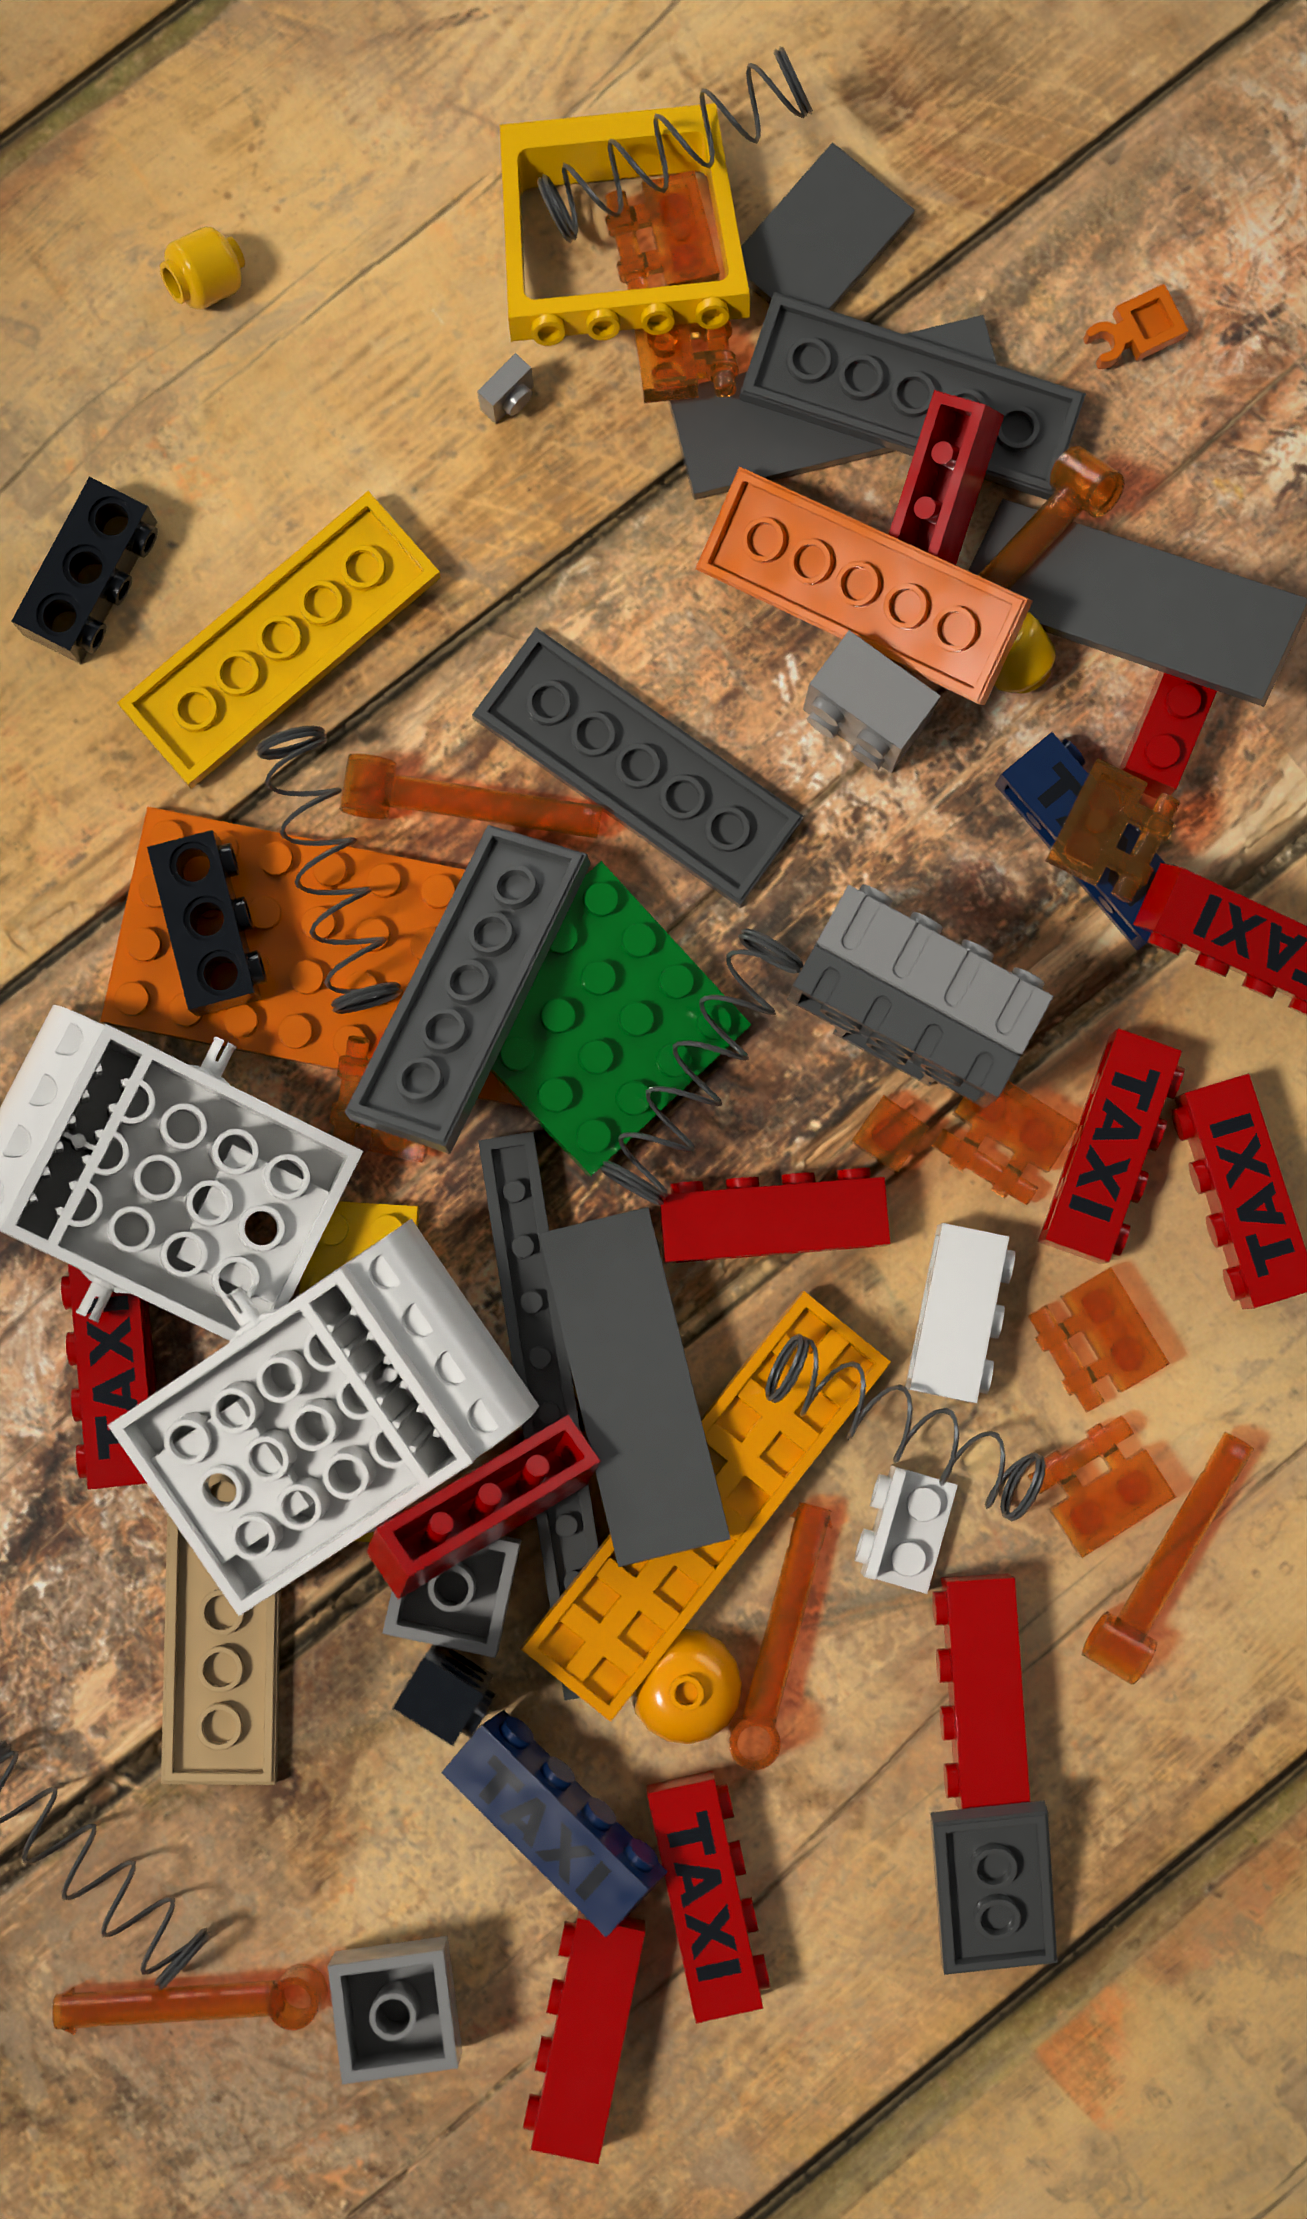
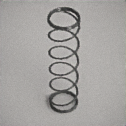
(569, 227)
(756, 945)
(353, 999)
(1018, 1467)
(180, 1957)

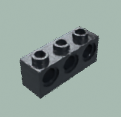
(76, 546)
(184, 904)
(446, 1694)

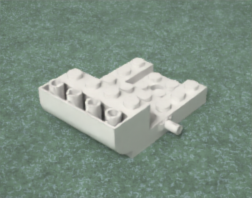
(153, 1170)
(325, 1416)

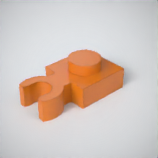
(1142, 324)

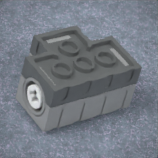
(919, 996)

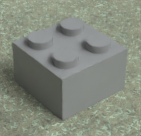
(869, 703)
(462, 1605)
(395, 2010)

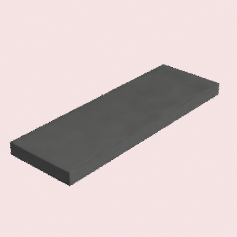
(883, 381)
(731, 433)
(1154, 606)
(637, 767)
(468, 989)
(634, 1387)

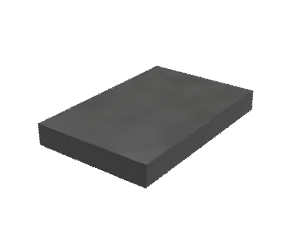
(824, 233)
(994, 1887)

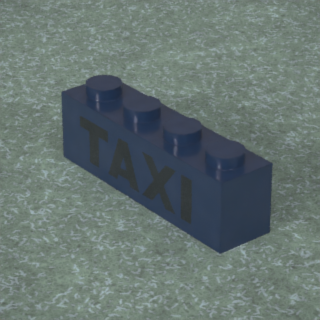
(1043, 791)
(555, 1821)

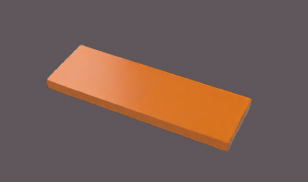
(864, 581)

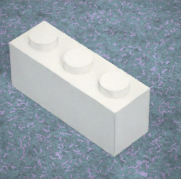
(960, 1313)

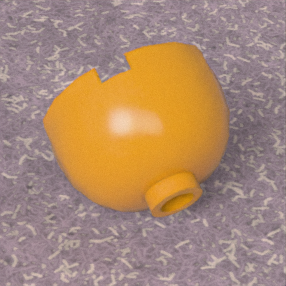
(690, 1690)

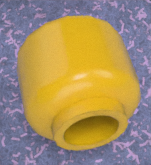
(202, 268)
(1028, 660)

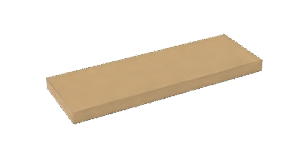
(217, 1674)

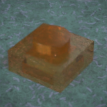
(889, 1134)

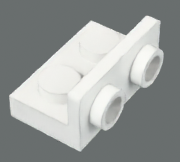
(906, 1528)

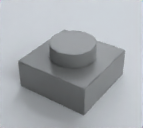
(506, 390)

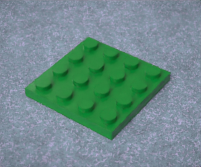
(607, 1024)

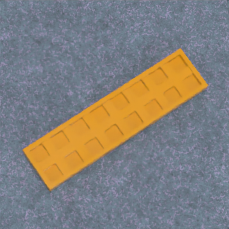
(623, 1619)

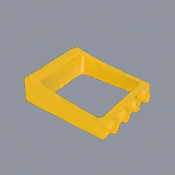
(582, 142)

